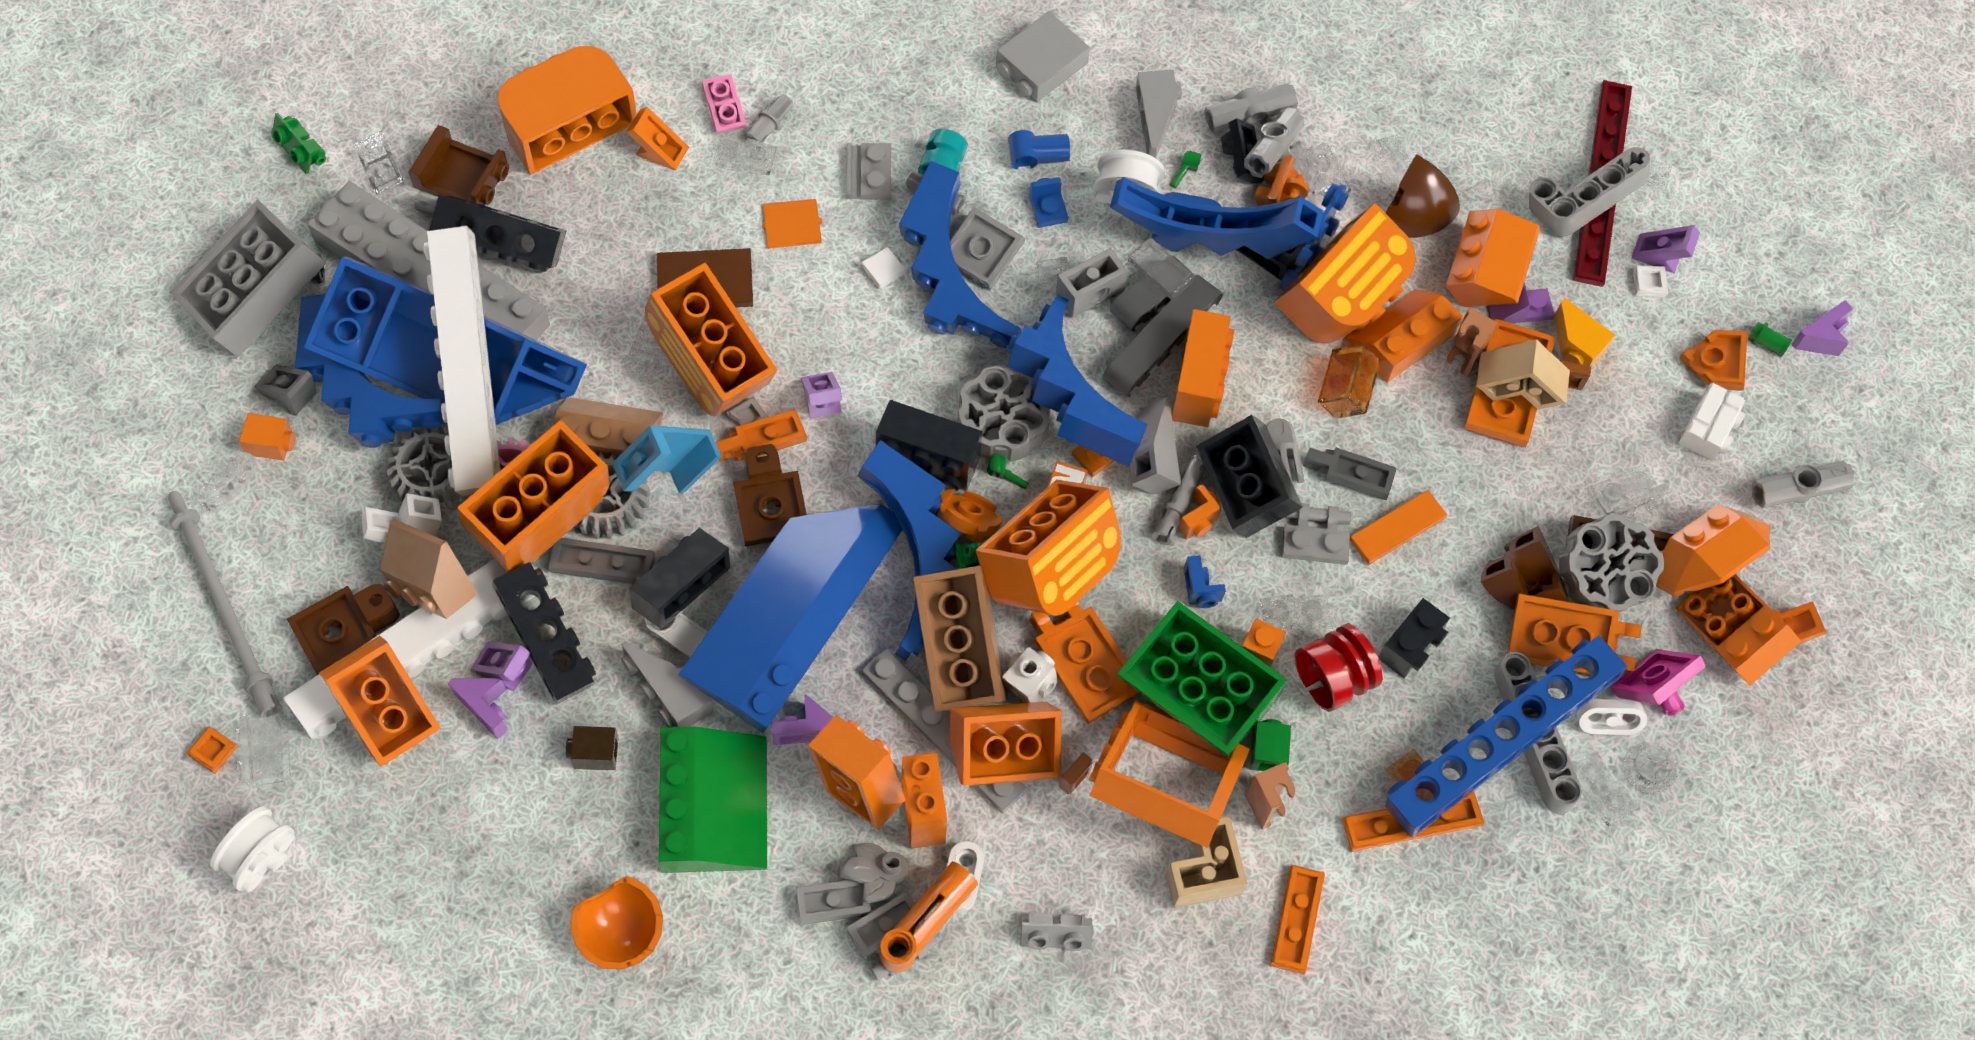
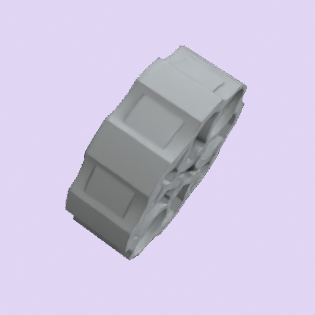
(989, 405)
(1605, 533)

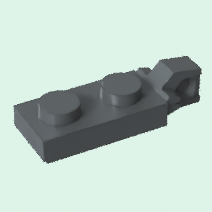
(1352, 471)

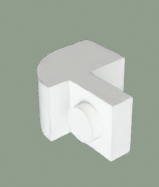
(415, 511)

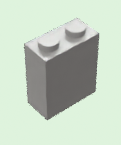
(1042, 57)

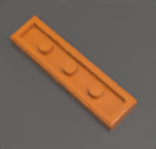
(1381, 828)

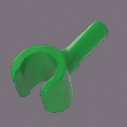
(1190, 161)
(998, 464)

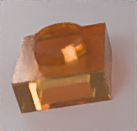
(1405, 767)

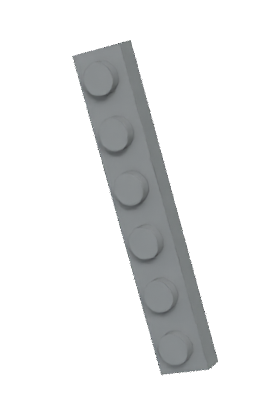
(918, 707)

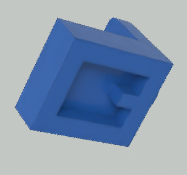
(1048, 202)
(1198, 585)

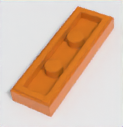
(1398, 527)
(1297, 919)

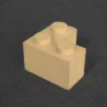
(1525, 371)
(1213, 874)

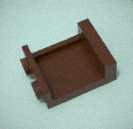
(457, 169)

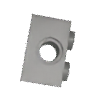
(1092, 282)

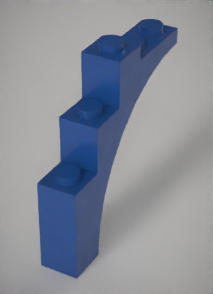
(1180, 223)
(952, 301)
(1081, 410)
(372, 411)
(914, 501)

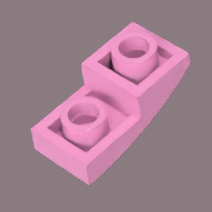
(724, 103)

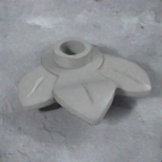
(872, 870)

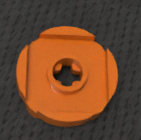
(969, 514)

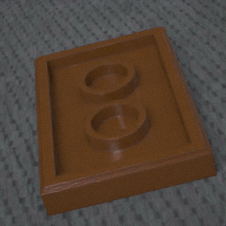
(729, 267)

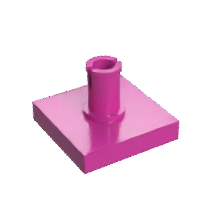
(1658, 679)

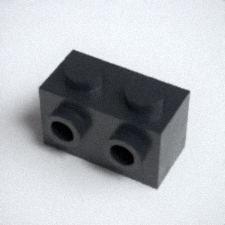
(1413, 638)

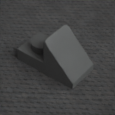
(289, 386)

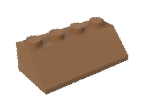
(959, 639)

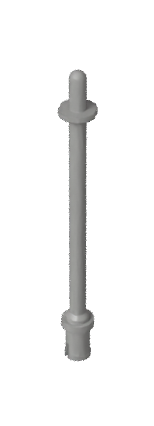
(258, 682)

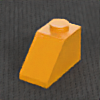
(1579, 335)

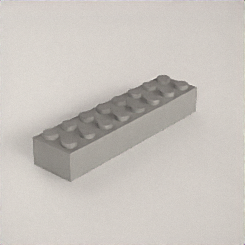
(381, 237)

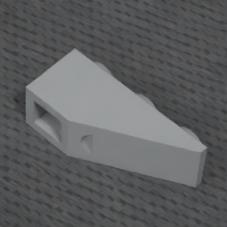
(1156, 460)
(679, 700)

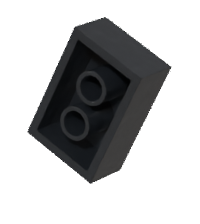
(933, 443)
(1249, 476)

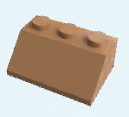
(604, 425)
(424, 571)

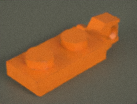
(779, 430)

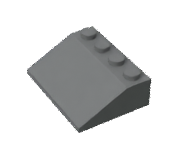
(247, 278)

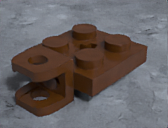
(767, 485)
(356, 613)

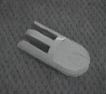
(1286, 444)

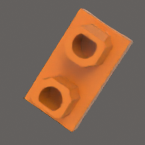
(1286, 184)

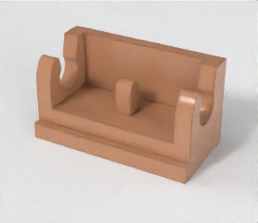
(1472, 339)
(1266, 790)

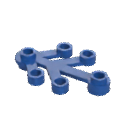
(1333, 200)

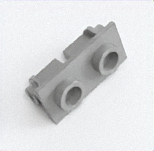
(1072, 933)

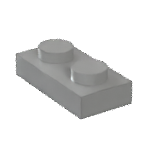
(831, 901)

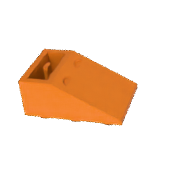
(1739, 627)

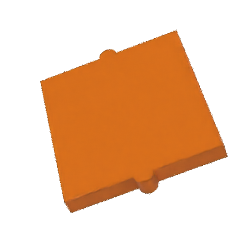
(792, 223)

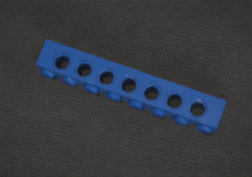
(1593, 656)

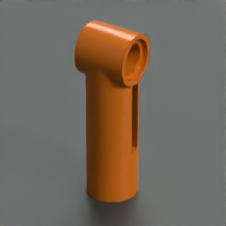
(950, 891)

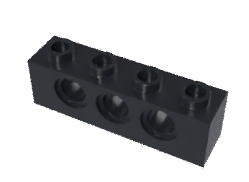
(547, 239)
(559, 683)

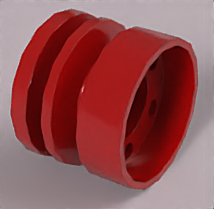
(1343, 665)

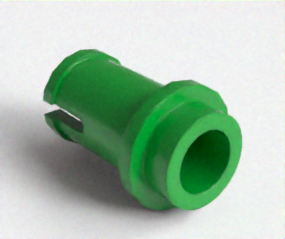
(1769, 338)

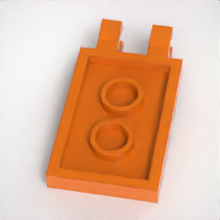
(1552, 628)
(1084, 660)

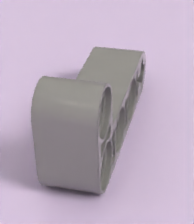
(1589, 196)

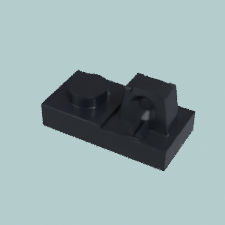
(1239, 143)

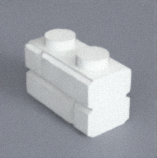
(1712, 422)

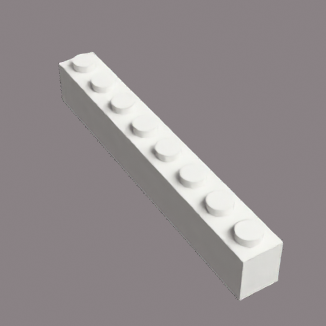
(463, 358)
(414, 642)

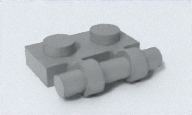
(1317, 543)
(870, 929)

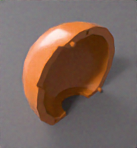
(618, 925)

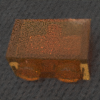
(1349, 381)

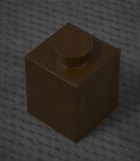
(593, 748)

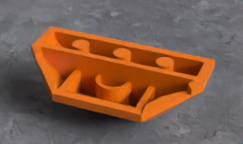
(1712, 550)

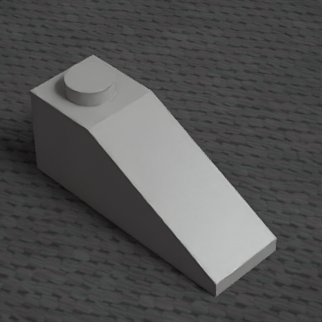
(1157, 101)

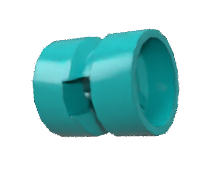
(944, 148)

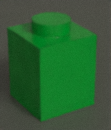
(1270, 744)

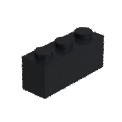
(679, 577)

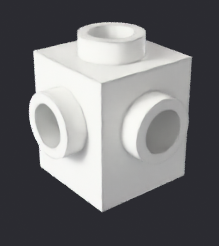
(1030, 675)

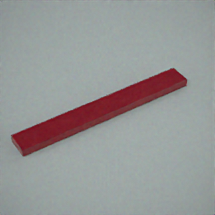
(1607, 144)

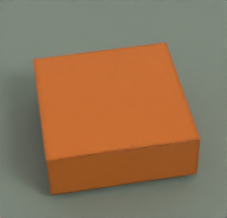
(212, 749)

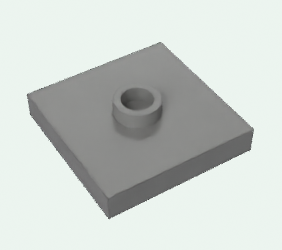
(984, 247)

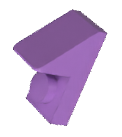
(1666, 246)
(1531, 307)
(1824, 334)
(822, 394)
(503, 662)
(477, 695)
(793, 731)

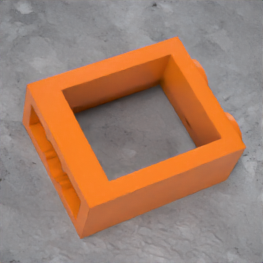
(924, 800)

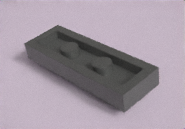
(600, 560)

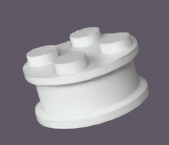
(1129, 164)
(252, 849)

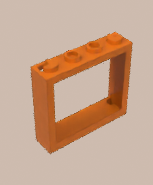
(1150, 803)

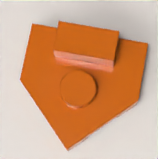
(1719, 359)

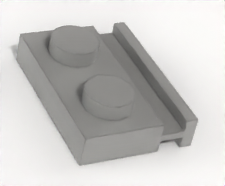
(869, 171)

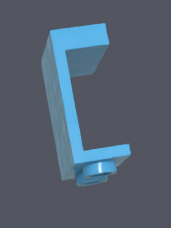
(677, 450)

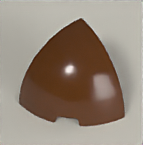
(1424, 200)
(1524, 569)

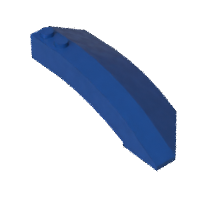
(389, 334)
(789, 609)

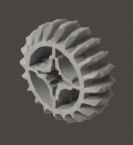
(405, 467)
(619, 513)

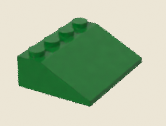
(1203, 679)
(712, 800)

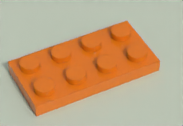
(1510, 417)

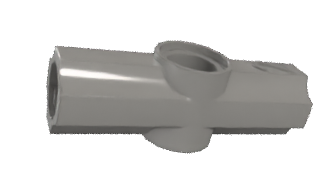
(1251, 106)
(1274, 142)
(1818, 482)

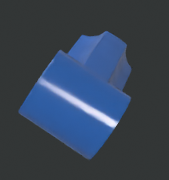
(1030, 149)

